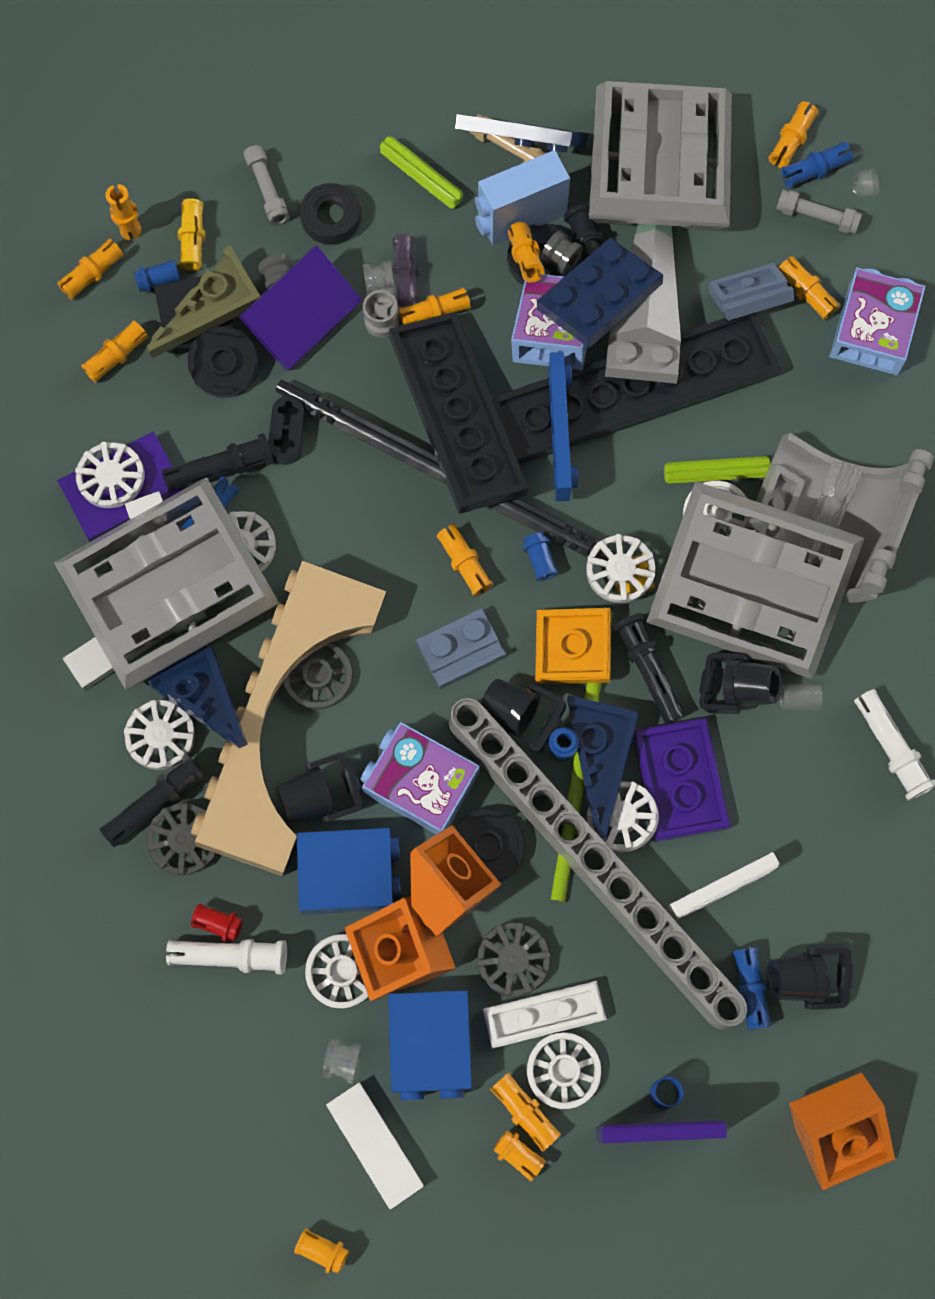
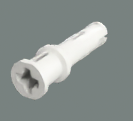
(902, 759)
(245, 956)

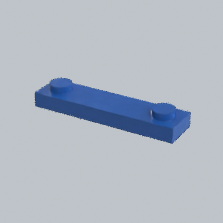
(564, 474)

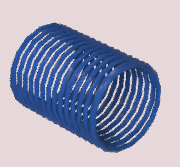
(680, 1092)

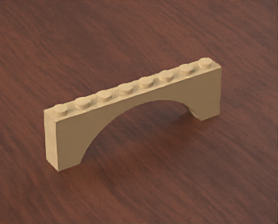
(240, 812)

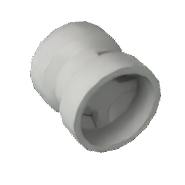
(380, 305)

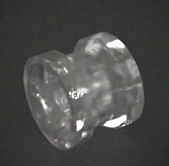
(379, 277)
(341, 1060)

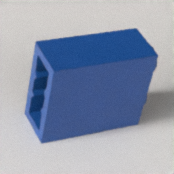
(347, 871)
(429, 1044)

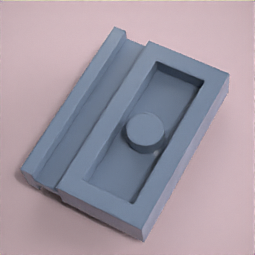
(751, 291)
(460, 648)

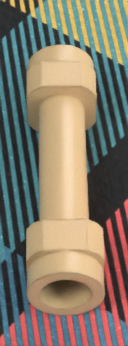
(507, 143)

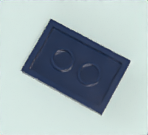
(599, 292)

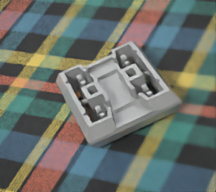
(662, 155)
(754, 580)
(165, 582)

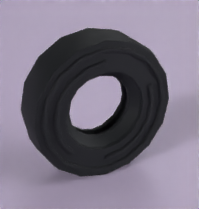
(330, 194)

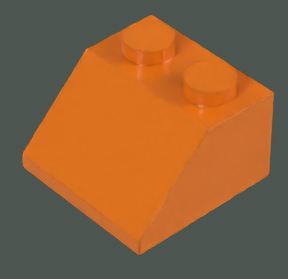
(447, 880)
(397, 950)
(843, 1130)

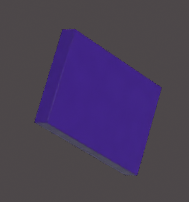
(300, 308)
(97, 520)
(683, 779)
(661, 1132)

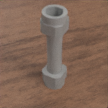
(274, 206)
(847, 220)

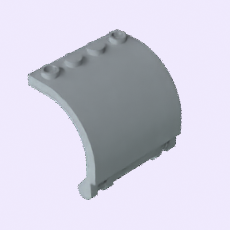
(876, 510)

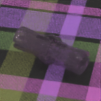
(405, 270)

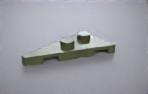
(215, 300)

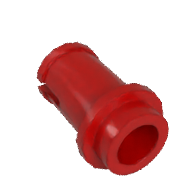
(217, 922)

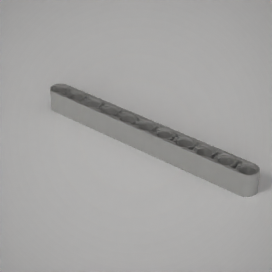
(598, 881)

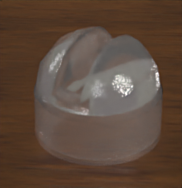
(866, 183)

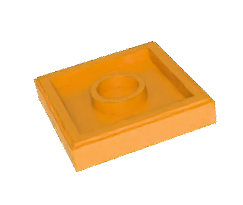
(573, 646)

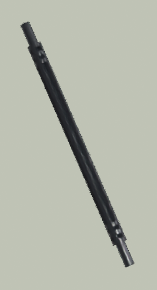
(427, 463)

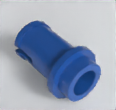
(156, 275)
(540, 556)
(566, 736)

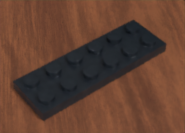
(458, 412)

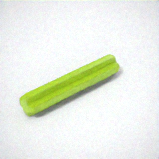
(421, 172)
(716, 469)

